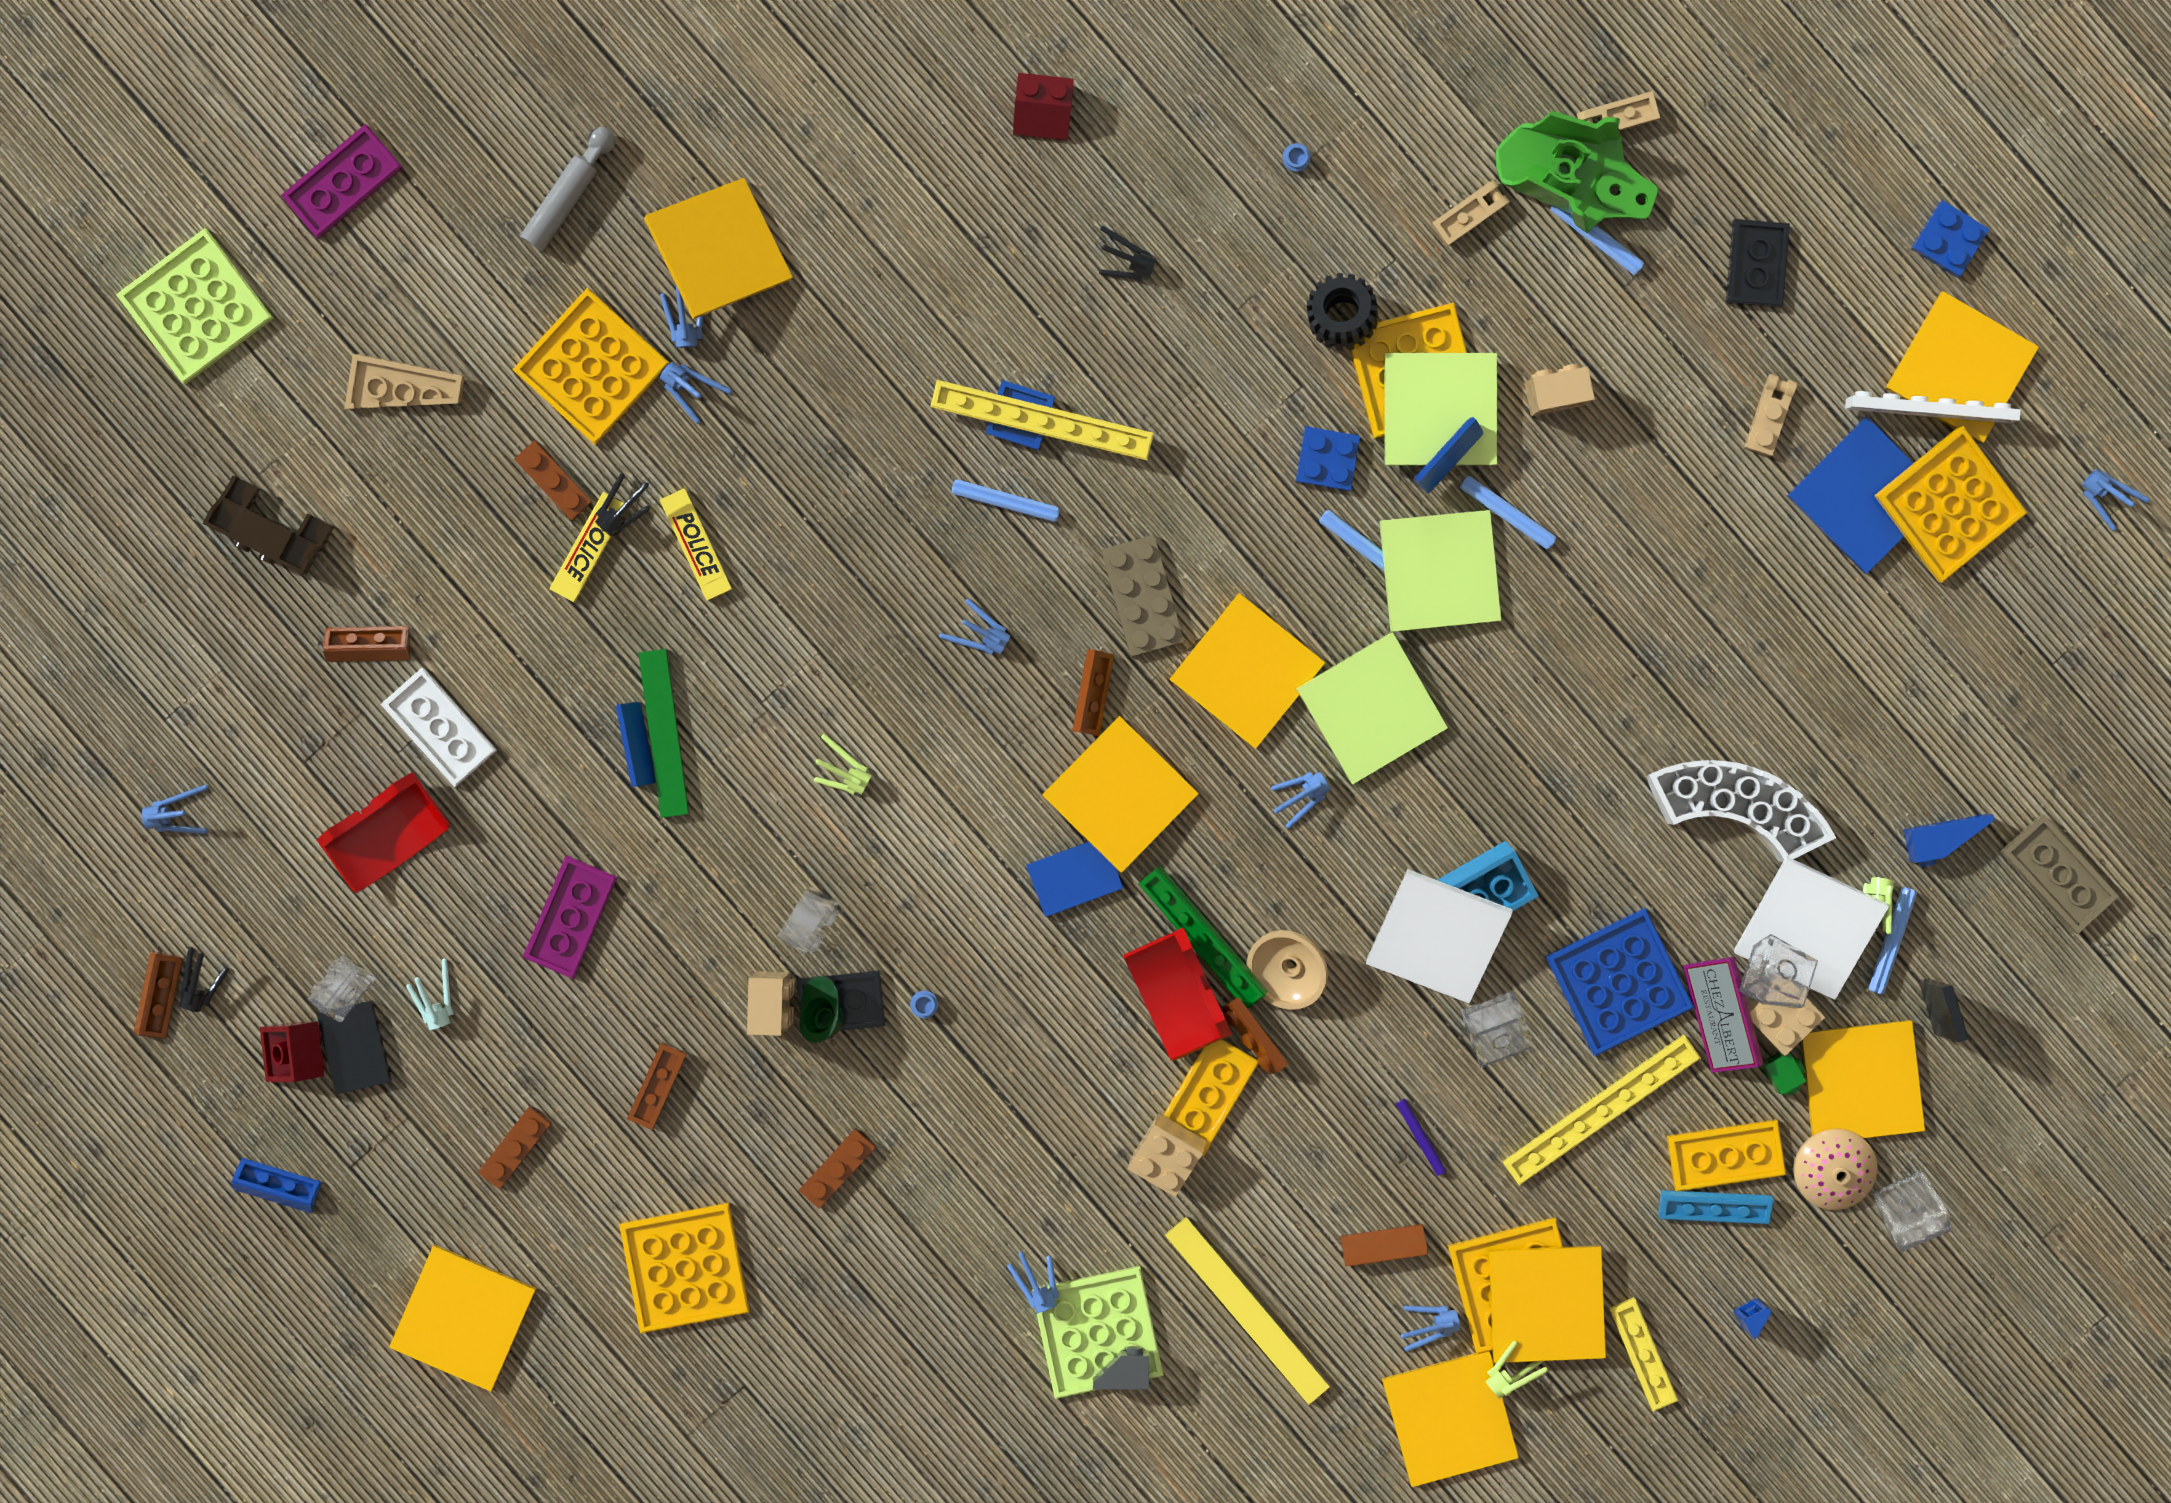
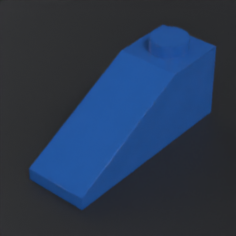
(1940, 839)

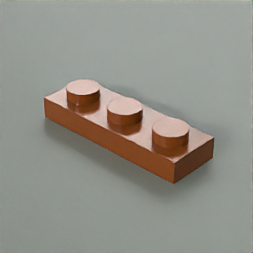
(553, 480)
(1093, 692)
(1253, 1036)
(657, 1086)
(514, 1147)
(837, 1168)

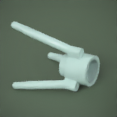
(435, 1014)

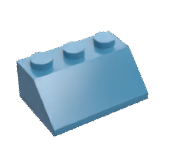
(1496, 877)

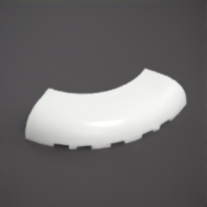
(1746, 796)

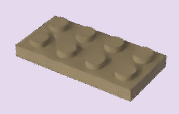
(1142, 595)
(2059, 874)

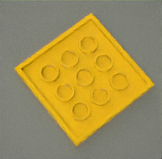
(718, 248)
(1420, 332)
(1962, 359)
(591, 366)
(1950, 504)
(1246, 670)
(1120, 794)
(1863, 1079)
(684, 1267)
(1472, 1271)
(1547, 1303)
(462, 1317)
(1449, 1419)

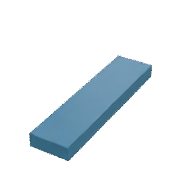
(1715, 1207)

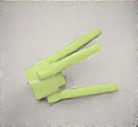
(855, 779)
(1882, 889)
(1502, 1383)

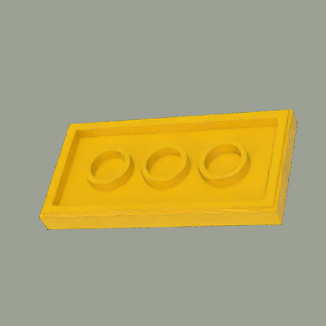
(1211, 1089)
(1726, 1155)

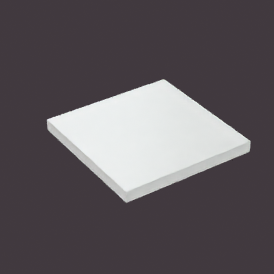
(1817, 918)
(1438, 936)

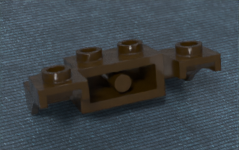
(252, 530)

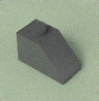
(1125, 1371)

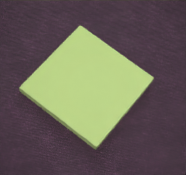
(195, 306)
(1432, 398)
(1440, 570)
(1371, 708)
(1092, 1324)

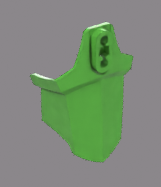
(1573, 168)

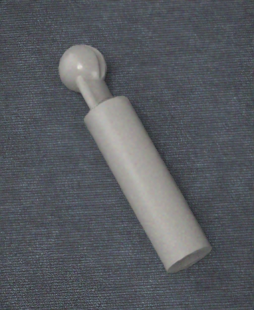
(567, 190)

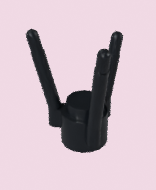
(1141, 263)
(611, 520)
(191, 994)

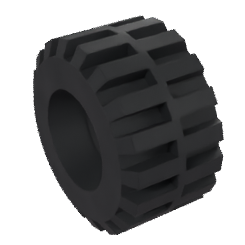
(1338, 291)

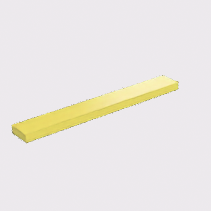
(1042, 420)
(1601, 1109)
(1247, 1310)

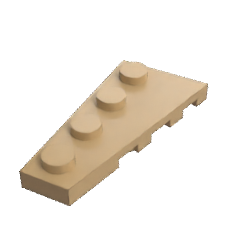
(391, 383)

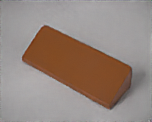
(367, 643)
(158, 995)
(1383, 1245)

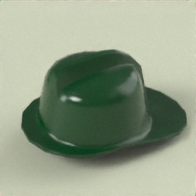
(820, 1010)

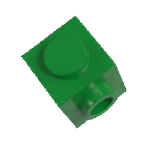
(1784, 1073)

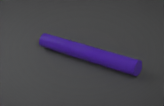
(1420, 1136)

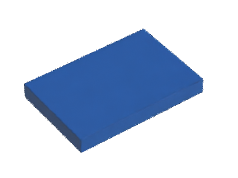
(1072, 878)

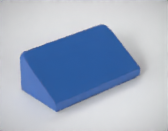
(1752, 1317)

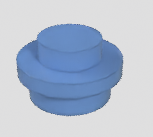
(1296, 157)
(924, 1004)

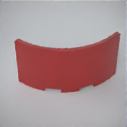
(385, 834)
(1177, 994)

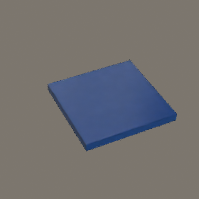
(1842, 492)
(1619, 982)

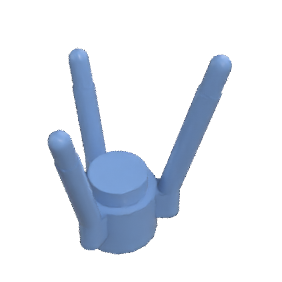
(685, 334)
(677, 378)
(2099, 484)
(993, 638)
(1314, 787)
(159, 816)
(1041, 1298)
(1444, 1324)

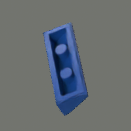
(1449, 455)
(636, 744)
(276, 1185)

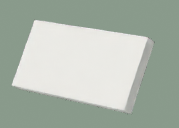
(439, 727)

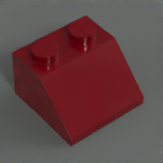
(1043, 106)
(292, 1052)

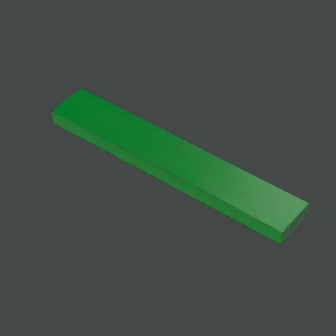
(663, 733)
(1203, 937)

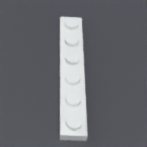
(1943, 408)

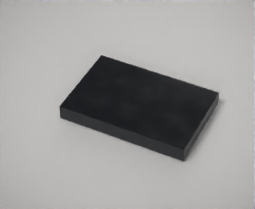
(1757, 263)
(858, 997)
(1943, 1010)
(355, 1049)

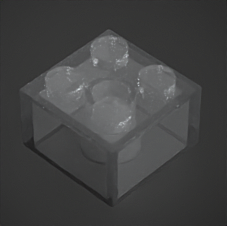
(808, 920)

